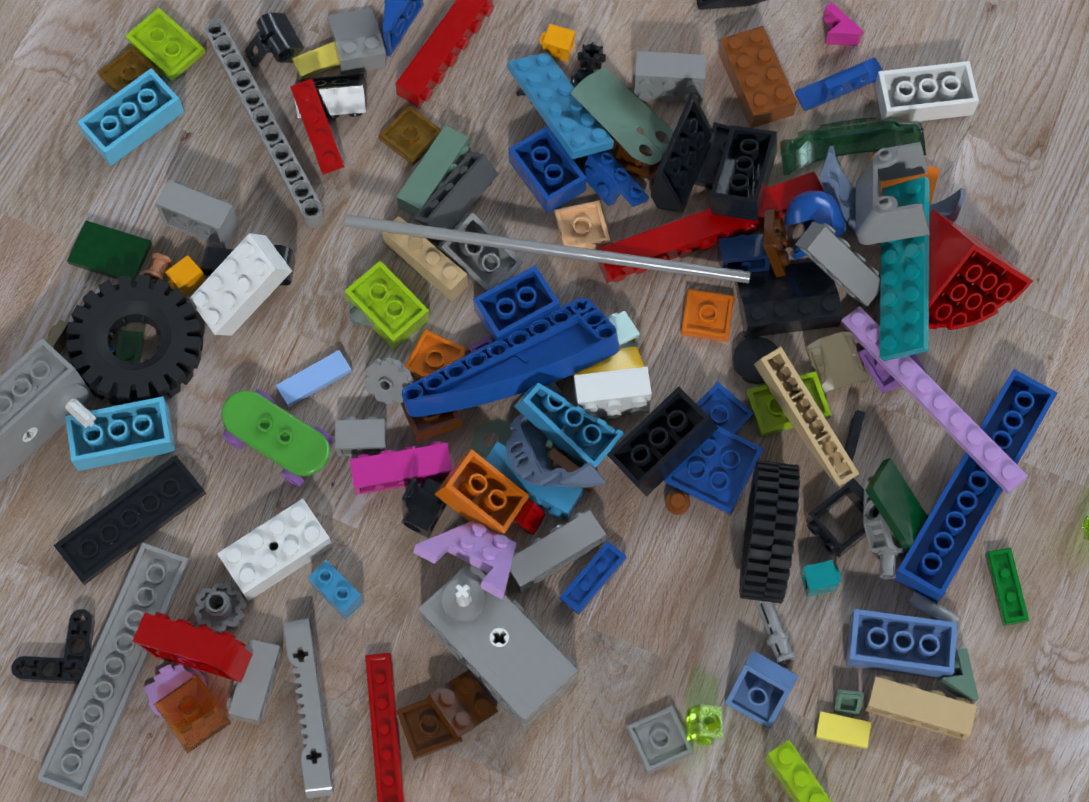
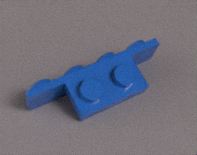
(838, 84)
(611, 180)

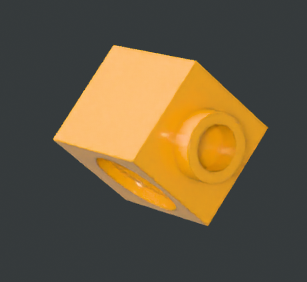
(558, 42)

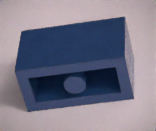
(743, 253)

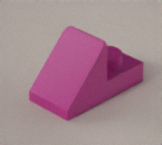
(843, 29)

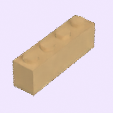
(428, 262)
(921, 708)

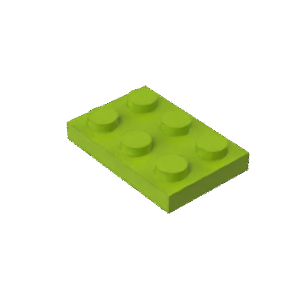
(165, 44)
(768, 413)

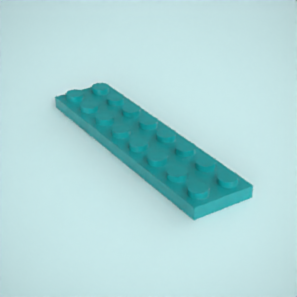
(905, 281)

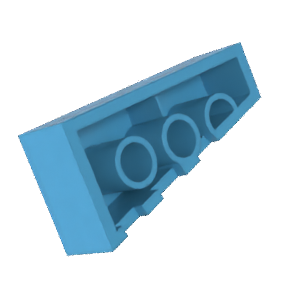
(568, 426)

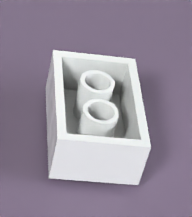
(613, 392)

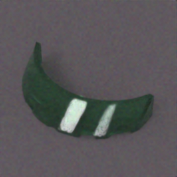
(848, 138)

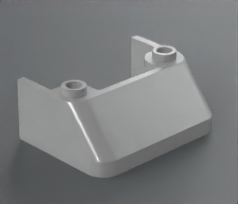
(880, 217)

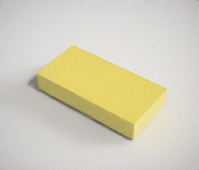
(316, 61)
(843, 730)

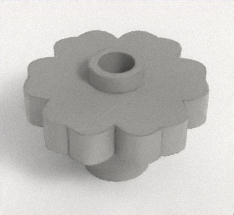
(387, 380)
(227, 616)

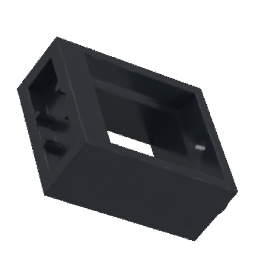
(855, 493)

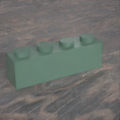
(433, 169)

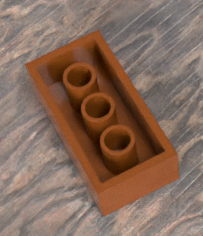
(757, 77)

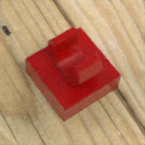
(530, 517)

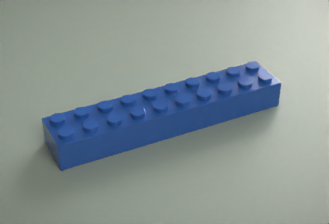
(971, 491)

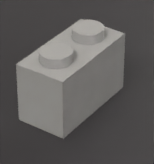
(360, 436)

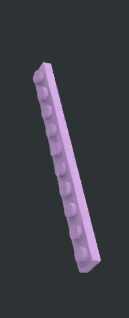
(938, 405)

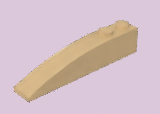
(805, 416)

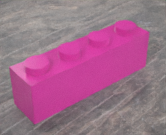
(398, 468)

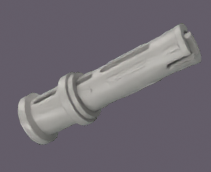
(776, 636)

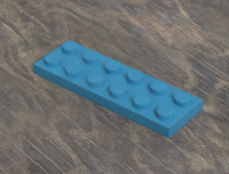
(566, 117)

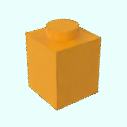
(185, 276)

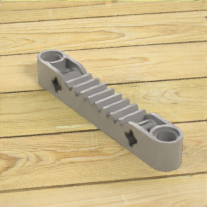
(317, 776)

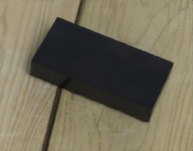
(853, 434)

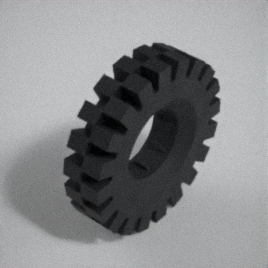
(125, 304)

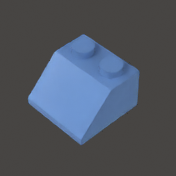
(761, 689)

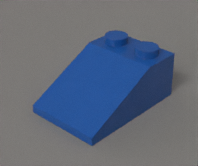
(397, 20)

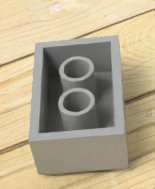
(669, 76)
(197, 214)

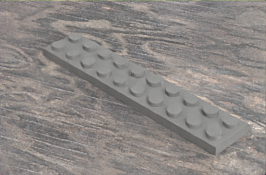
(111, 673)

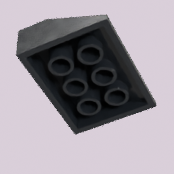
(682, 158)
(788, 303)

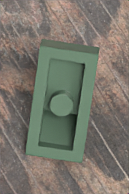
(963, 684)

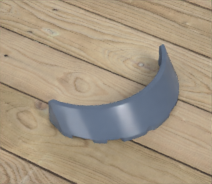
(844, 193)
(529, 460)

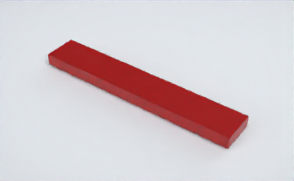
(384, 728)

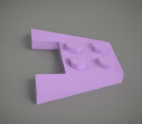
(477, 547)

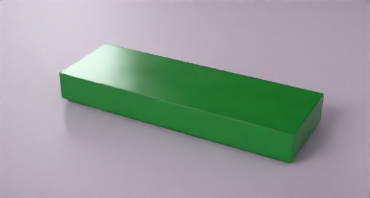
(1007, 586)

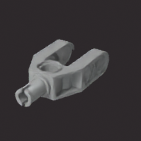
(880, 538)

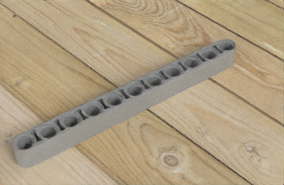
(267, 130)

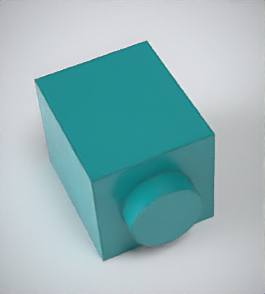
(820, 578)

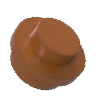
(677, 502)

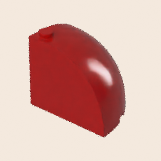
(967, 277)

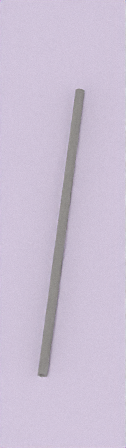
(547, 248)

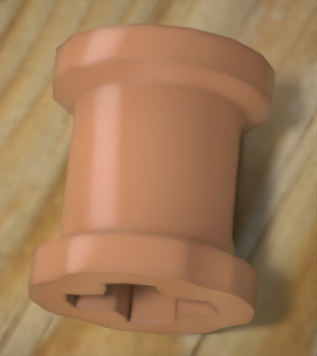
(158, 267)

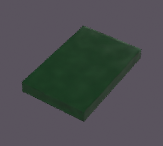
(109, 251)
(896, 503)

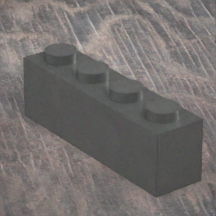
(457, 192)

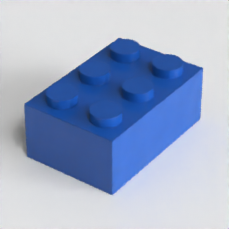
(547, 169)
(515, 303)

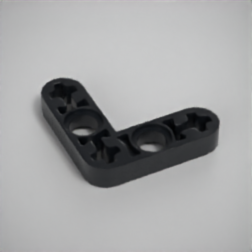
(70, 658)

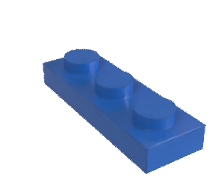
(593, 578)

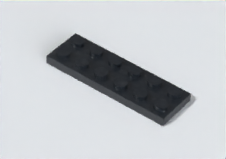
(129, 519)

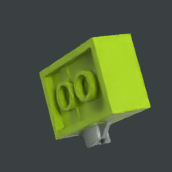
(385, 305)

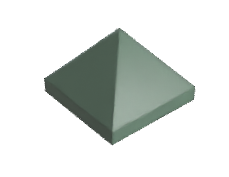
(848, 702)

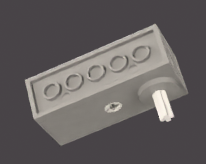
(34, 403)
(499, 646)

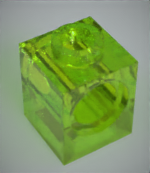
(713, 720)

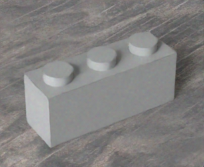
(254, 691)

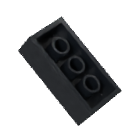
(744, 173)
(662, 441)

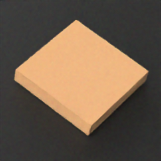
(582, 225)

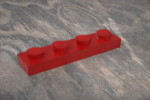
(317, 126)

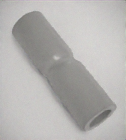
(930, 608)

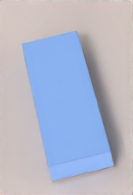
(313, 378)

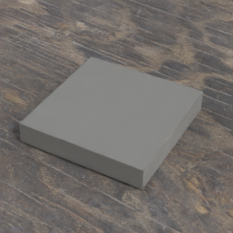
(659, 740)

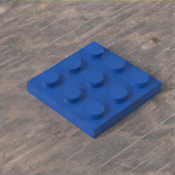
(717, 470)

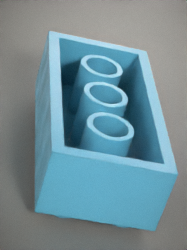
(130, 117)
(121, 434)

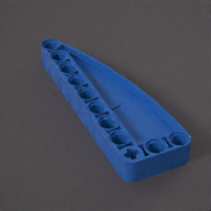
(536, 353)

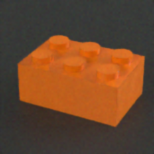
(482, 493)

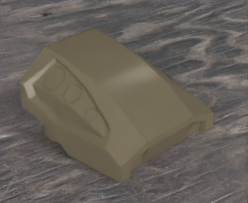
(836, 361)

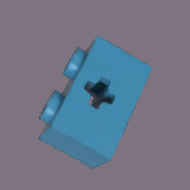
(336, 589)

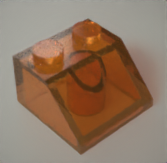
(192, 713)

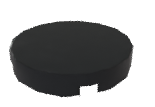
(747, 354)

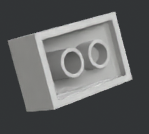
(357, 41)
(483, 264)

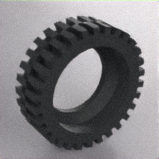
(769, 531)

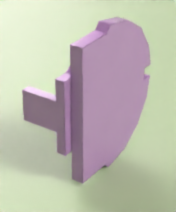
(167, 681)

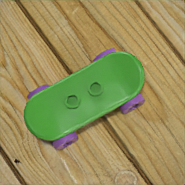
(275, 433)

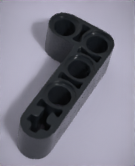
(215, 256)

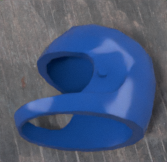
(814, 207)

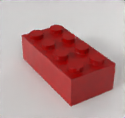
(193, 646)

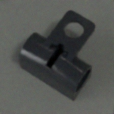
(274, 37)
(422, 506)

